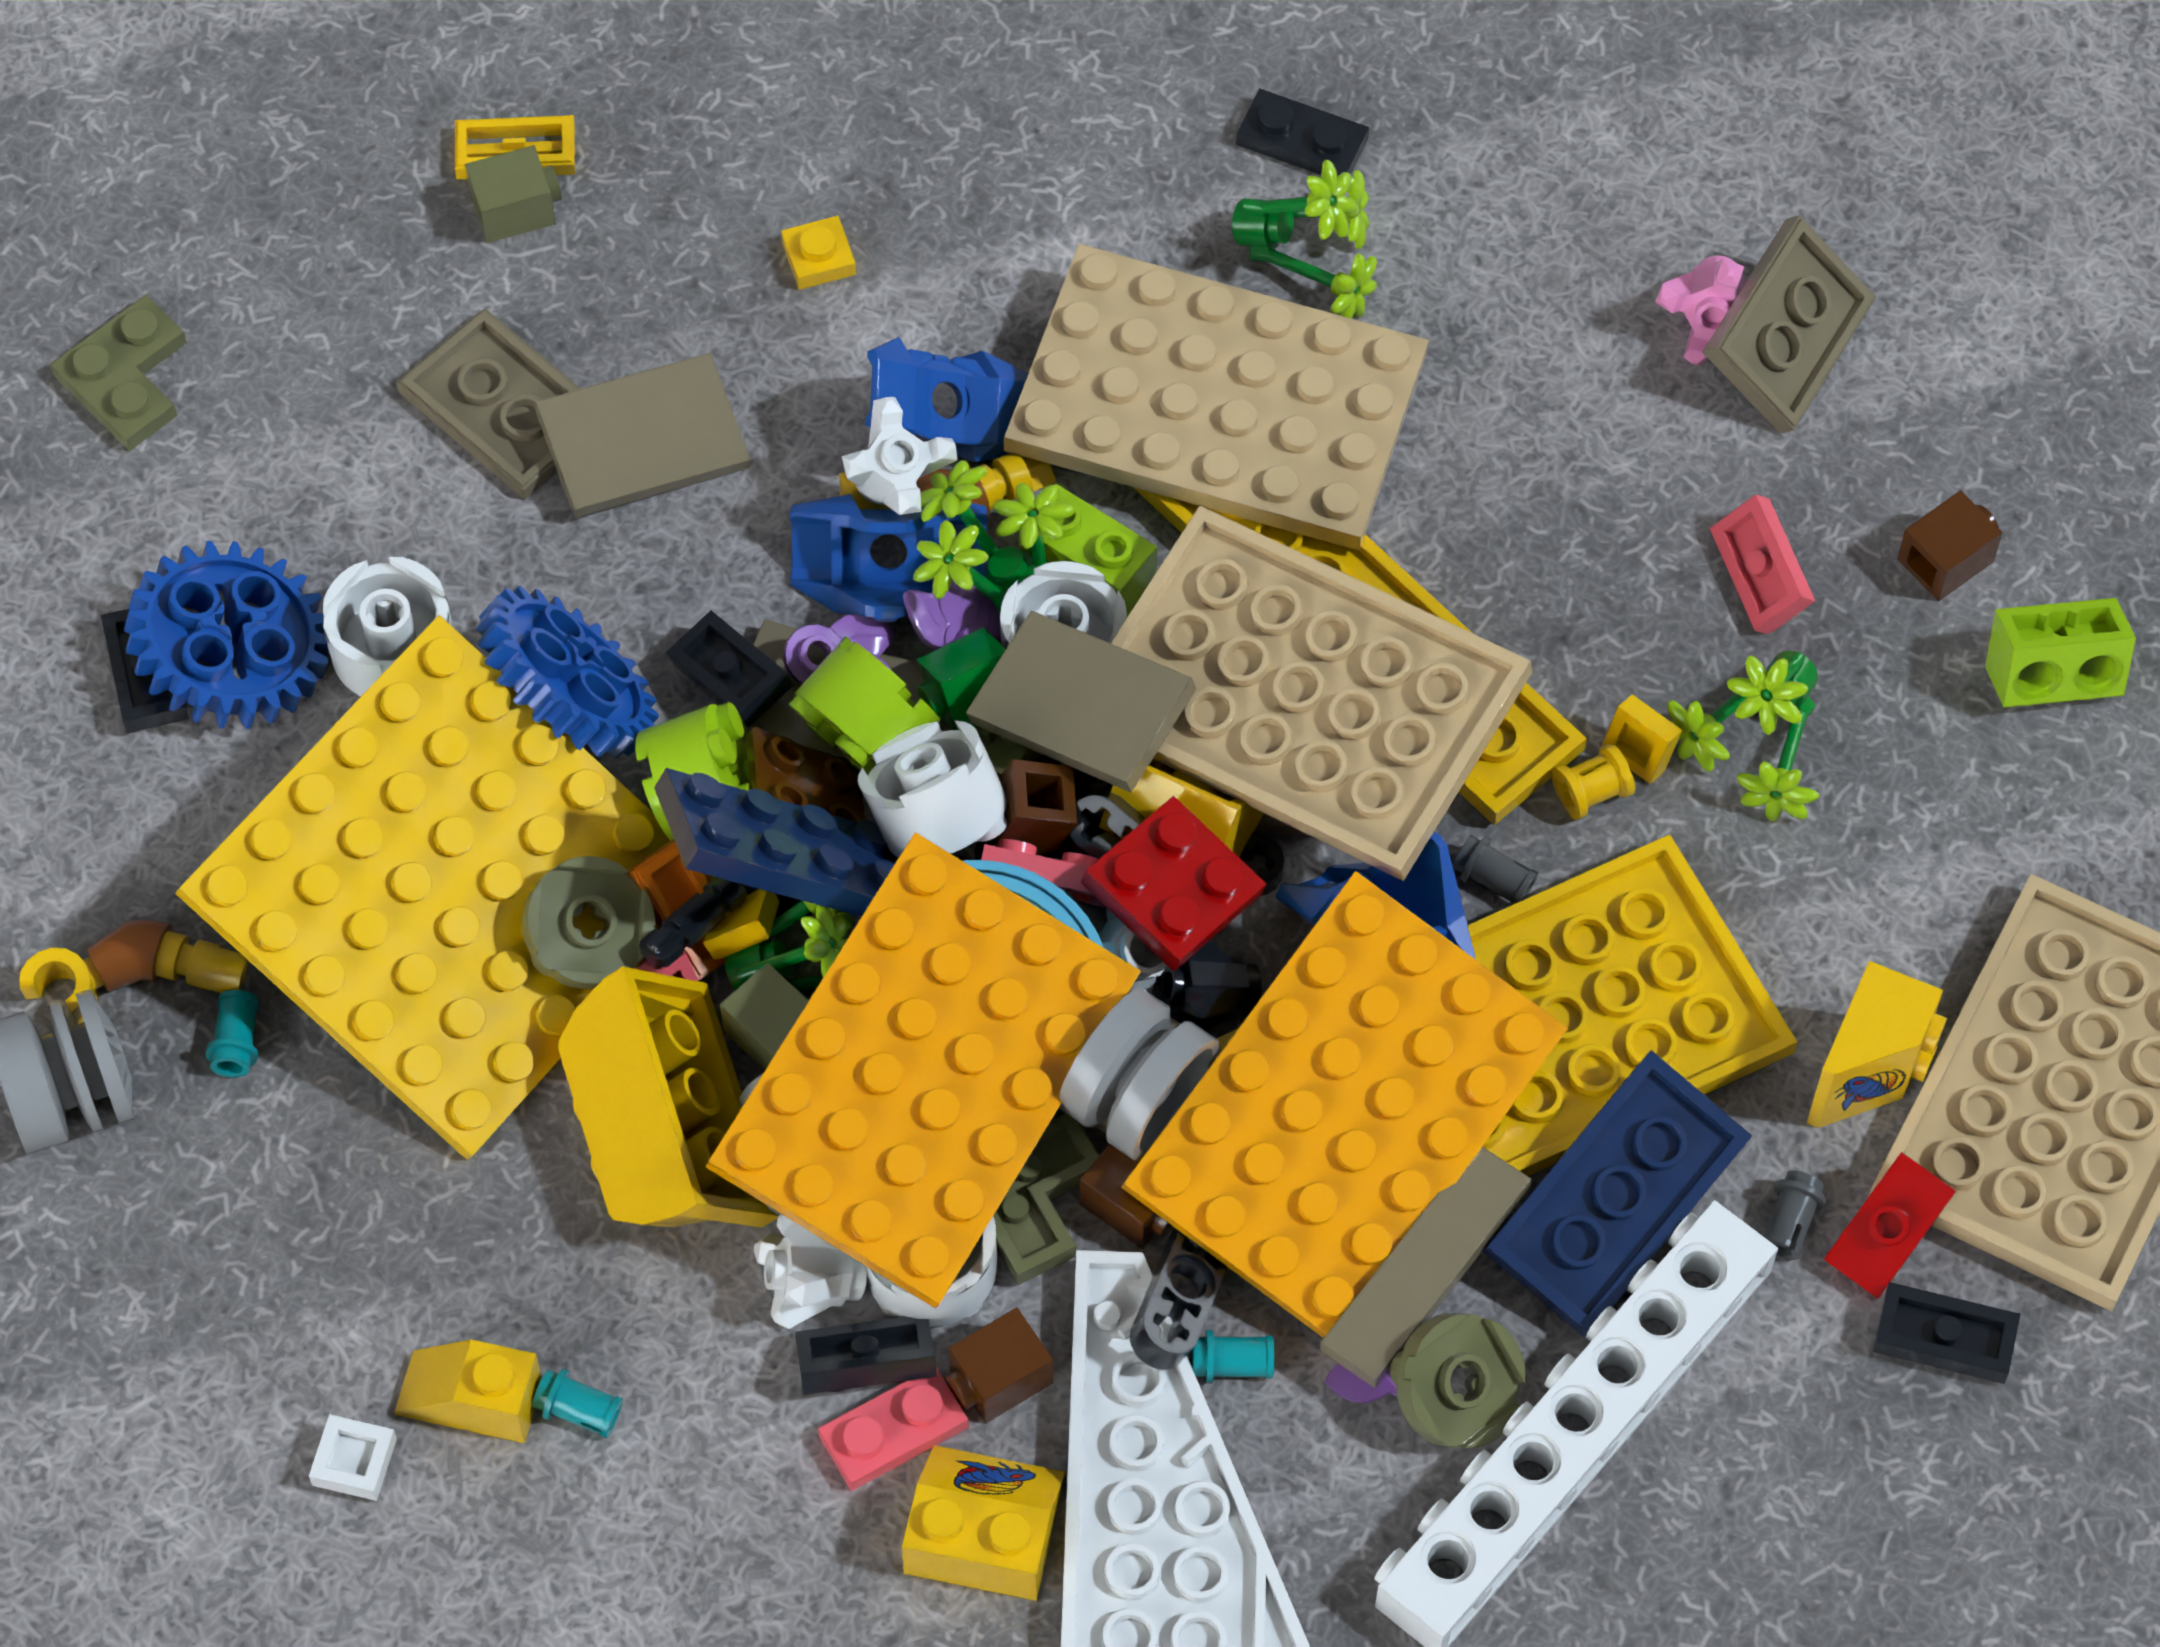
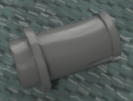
(1494, 870)
(1792, 1214)

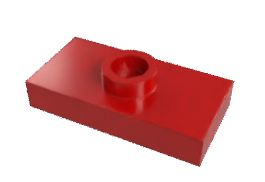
(1889, 1225)

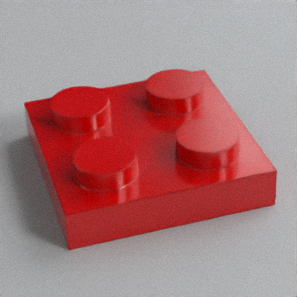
(1173, 883)

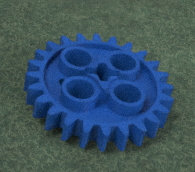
(173, 639)
(566, 671)

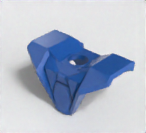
(984, 390)
(835, 558)
(1427, 892)

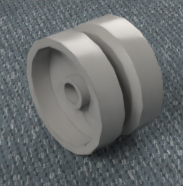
(1136, 1072)

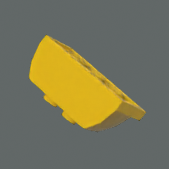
(656, 1100)

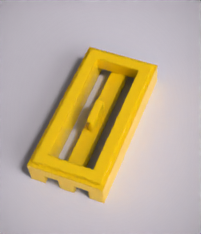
(555, 153)

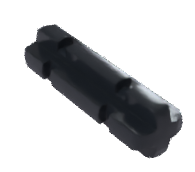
(691, 922)

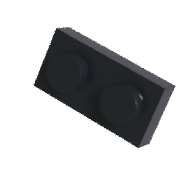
(1301, 134)
(729, 667)
(137, 705)
(1946, 1333)
(865, 1354)

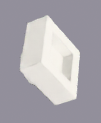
(352, 1457)

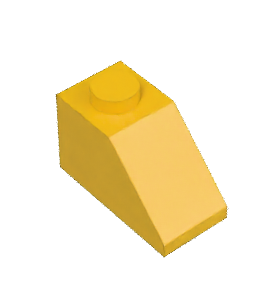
(472, 1388)

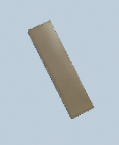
(1425, 1267)

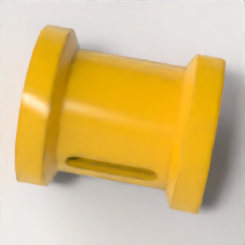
(1593, 781)

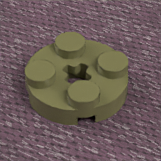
(560, 895)
(1425, 1373)

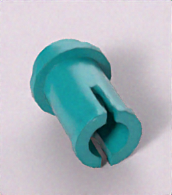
(232, 1047)
(1232, 1357)
(576, 1403)

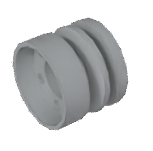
(62, 1072)

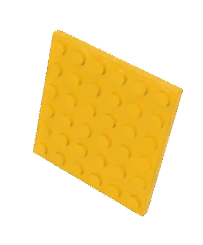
(399, 875)

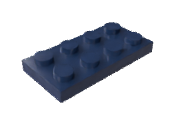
(774, 842)
(1617, 1193)

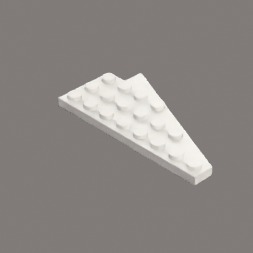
(1153, 1504)

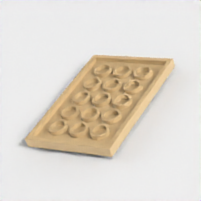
(1217, 396)
(1318, 691)
(2051, 1097)

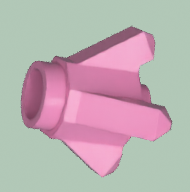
(1704, 300)

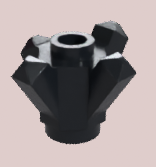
(1211, 988)

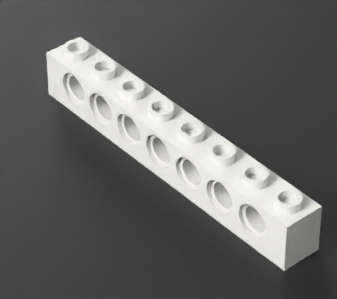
(1440, 1608)

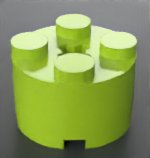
(857, 703)
(693, 743)

